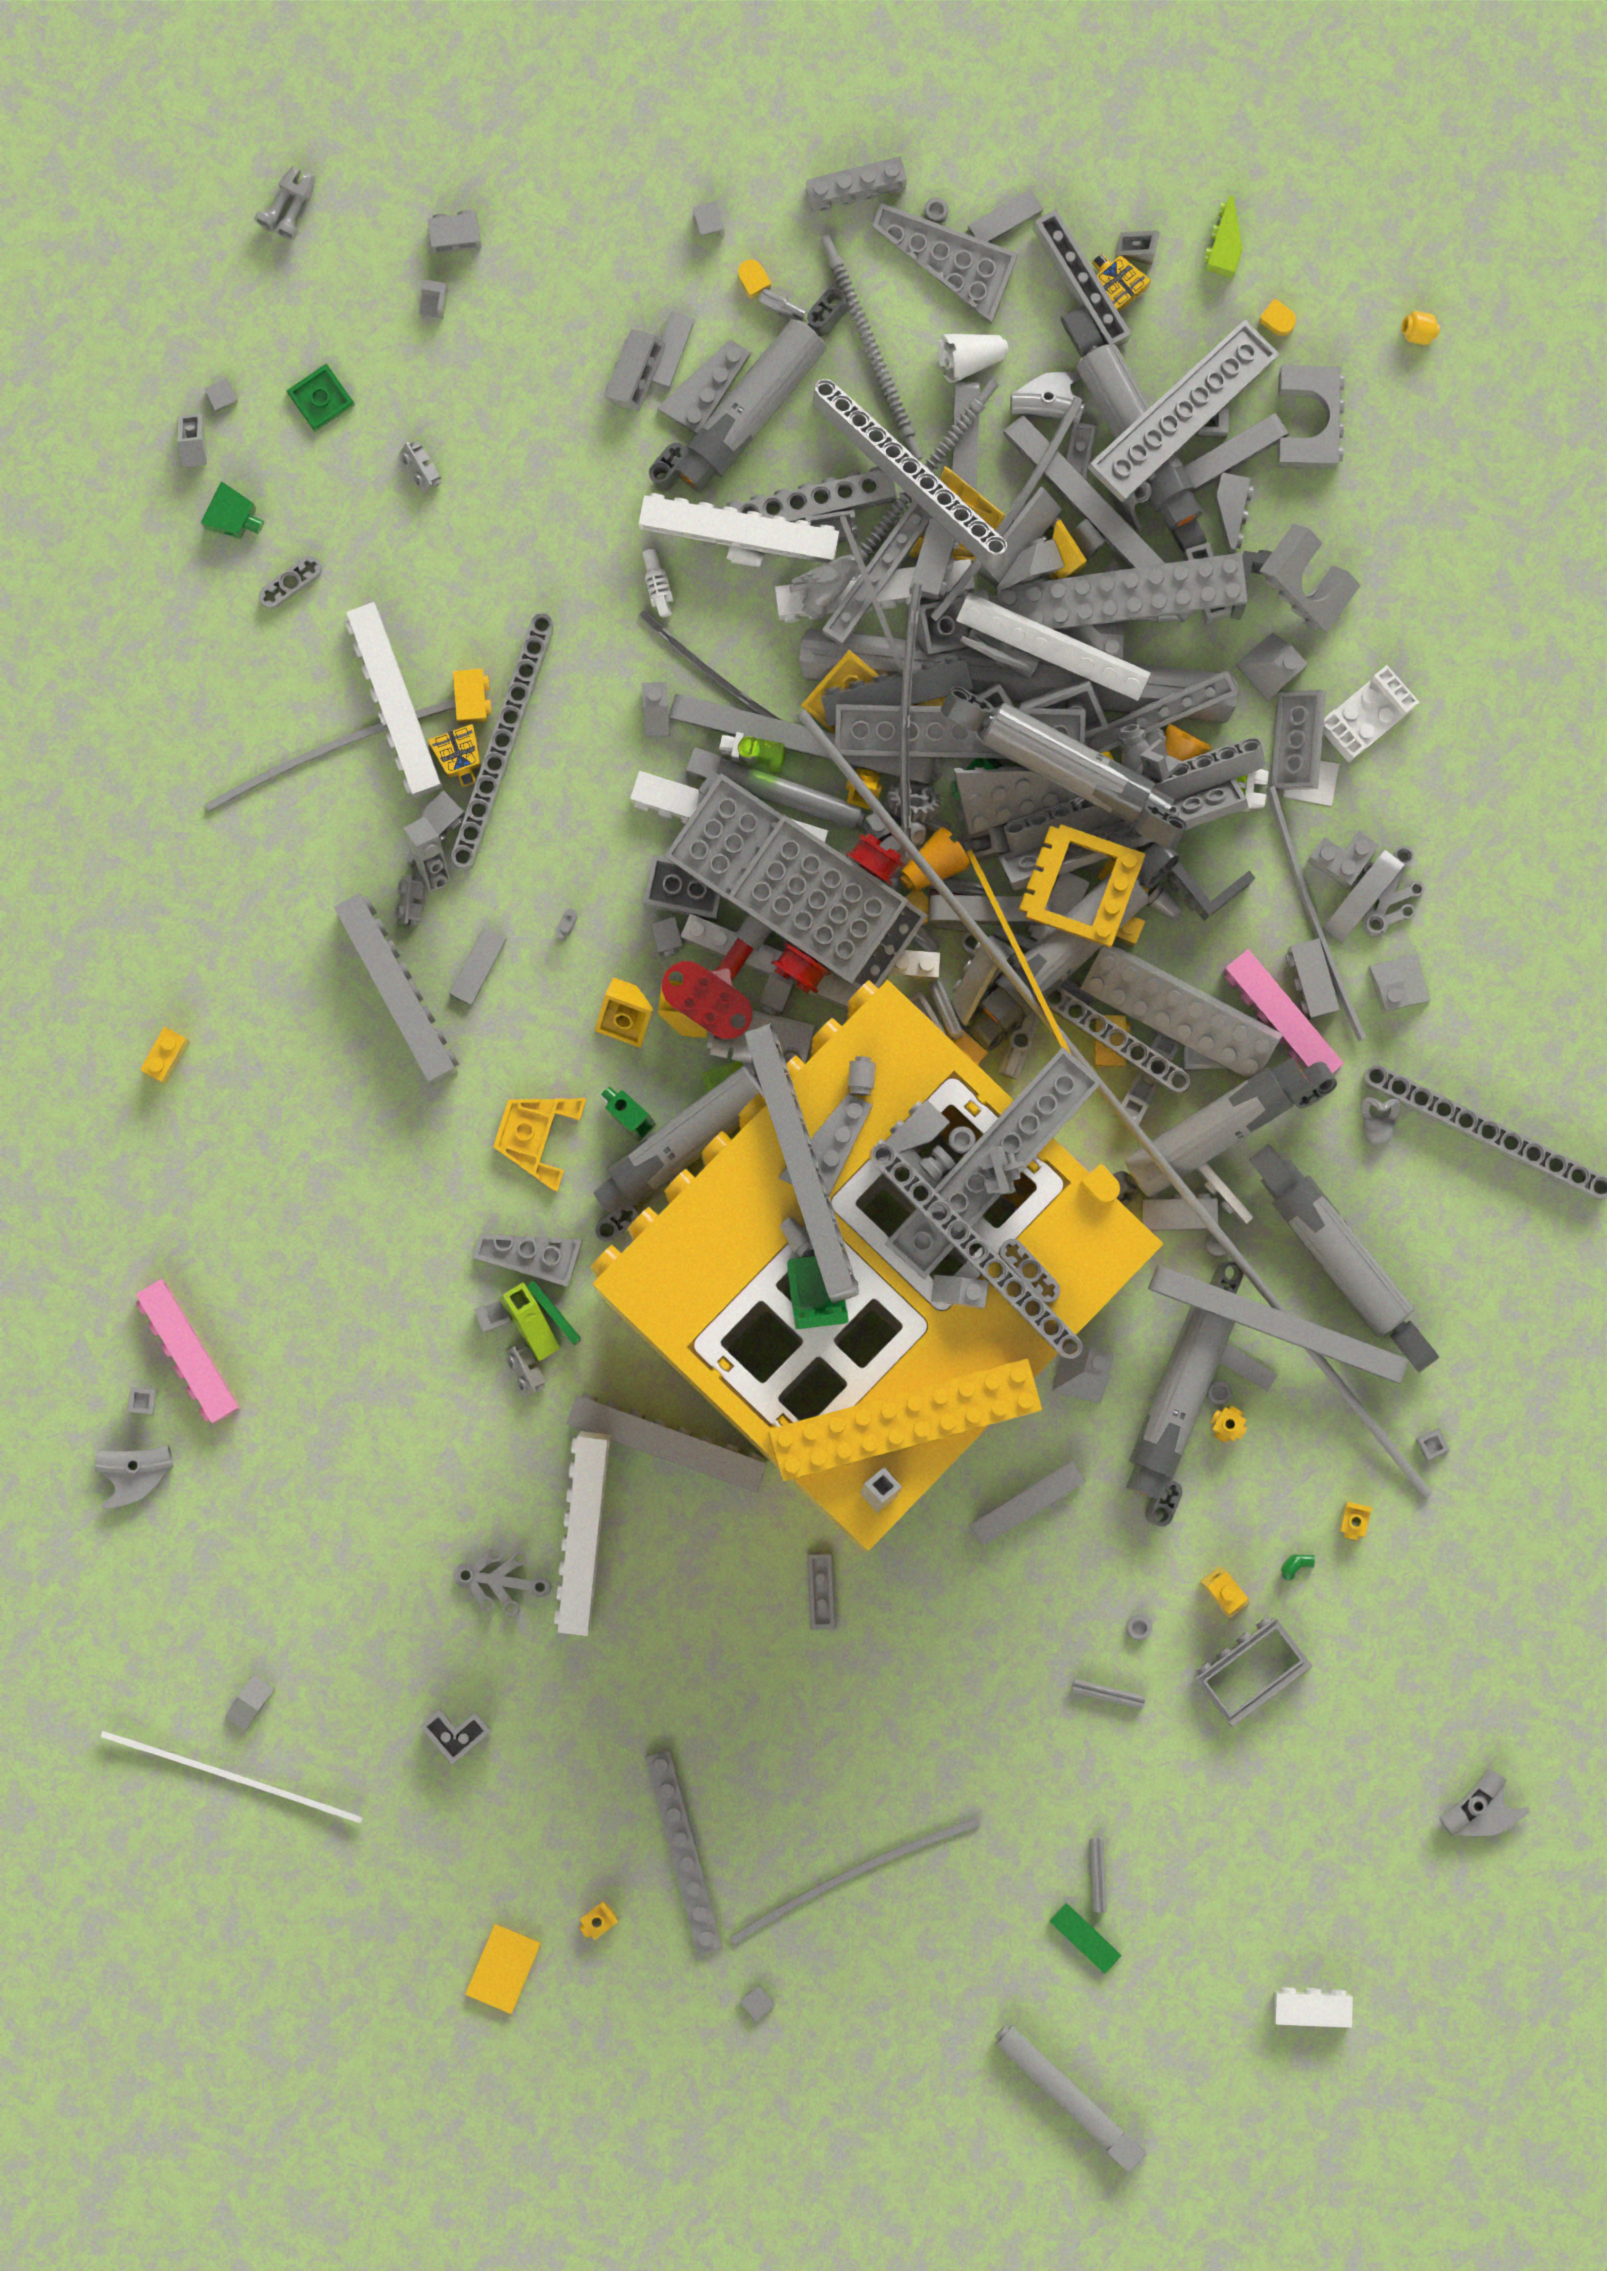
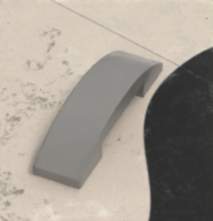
(1363, 896)
(1143, 1087)

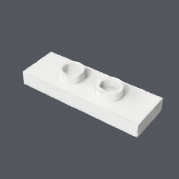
(1229, 1201)

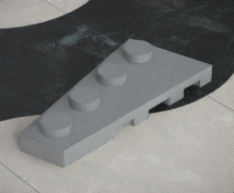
(703, 391)
(836, 1139)
(535, 1256)

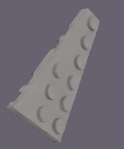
(1004, 795)

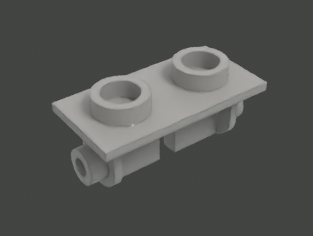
(413, 457)
(409, 889)
(528, 1380)

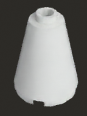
(969, 354)

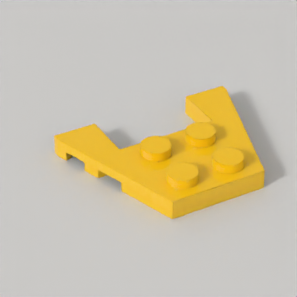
(975, 501)
(526, 1131)

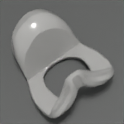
(1379, 1130)

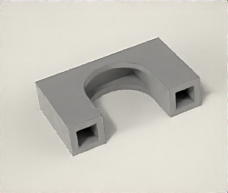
(1323, 385)
(1285, 572)

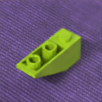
(1227, 247)
(529, 1321)

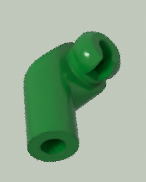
(1294, 1563)

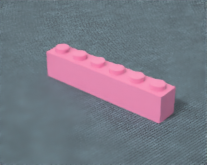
(1279, 1012)
(187, 1351)

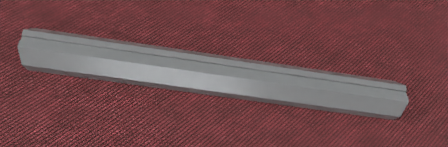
(822, 653)

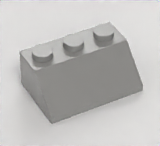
(978, 981)

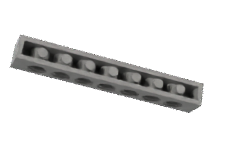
(883, 494)

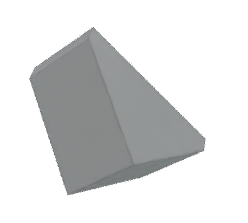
(1138, 246)
(249, 1702)

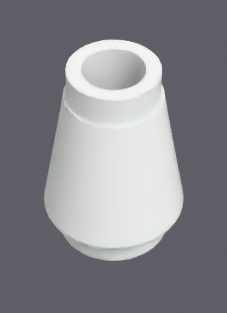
(744, 556)

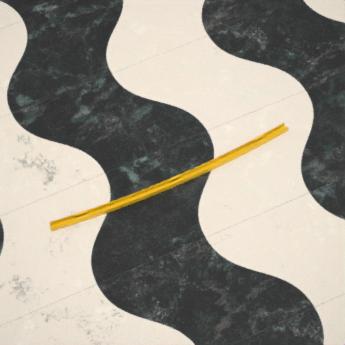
(1021, 958)

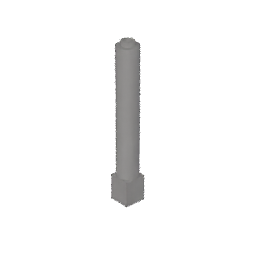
(777, 789)
(1070, 2098)

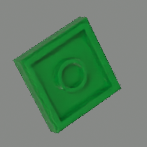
(320, 397)

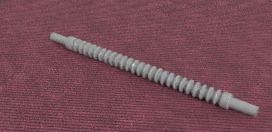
(836, 263)
(976, 406)

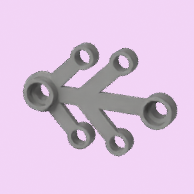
(1388, 898)
(497, 1580)

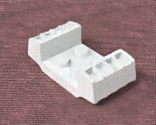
(1368, 714)

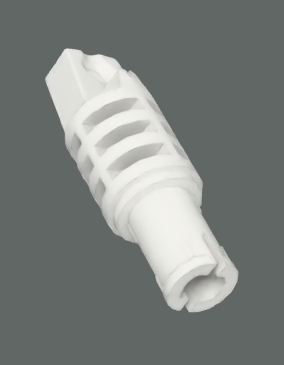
(657, 583)

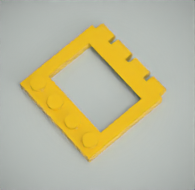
(1115, 896)

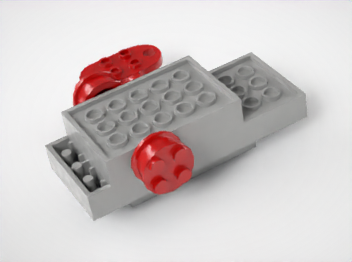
(788, 887)

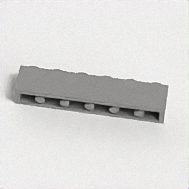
(1080, 278)

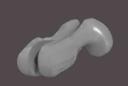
(300, 193)

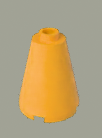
(1183, 745)
(944, 857)

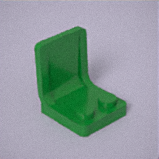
(809, 1296)

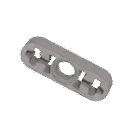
(271, 587)
(1031, 1259)

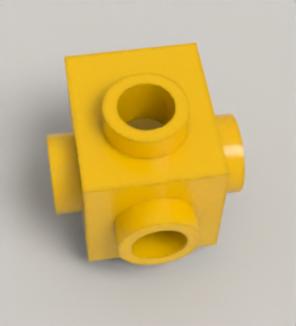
(870, 780)
(1221, 1431)

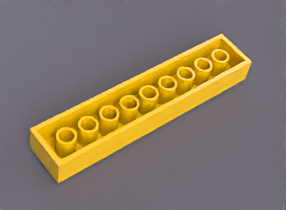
(905, 1420)

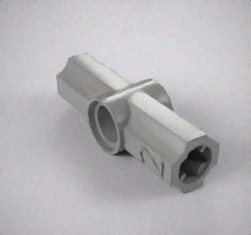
(1014, 1056)

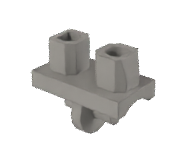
(1004, 1178)

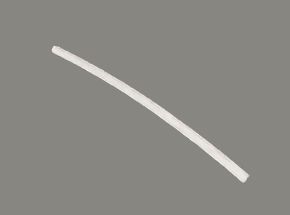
(137, 1745)

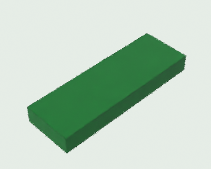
(554, 1313)
(1085, 1938)

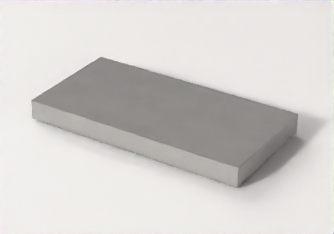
(1298, 740)

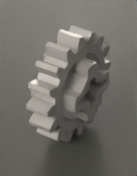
(922, 801)

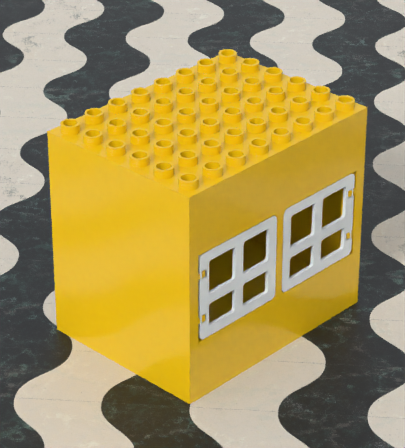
(722, 1260)

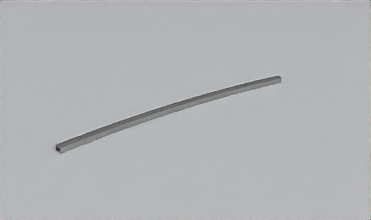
(1015, 508)
(865, 575)
(706, 669)
(448, 705)
(905, 711)
(1311, 913)
(850, 1874)

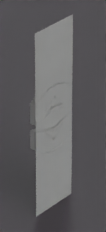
(1247, 1367)

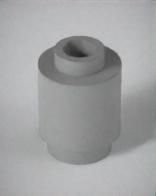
(861, 1076)

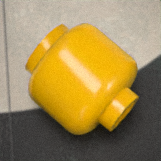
(1420, 328)

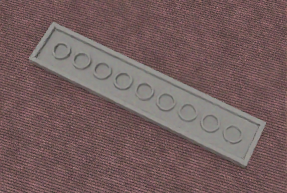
(1183, 411)
(1130, 593)
(876, 731)
(1193, 809)
(1021, 1130)

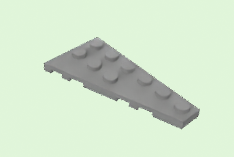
(961, 262)

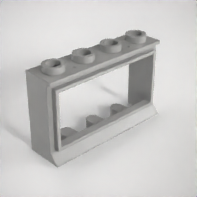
(1228, 1655)

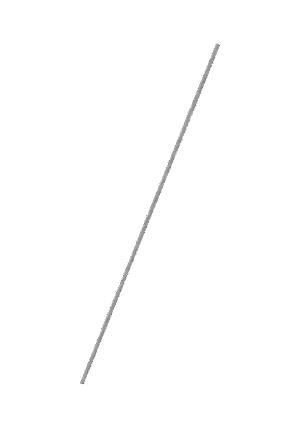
(1106, 1093)

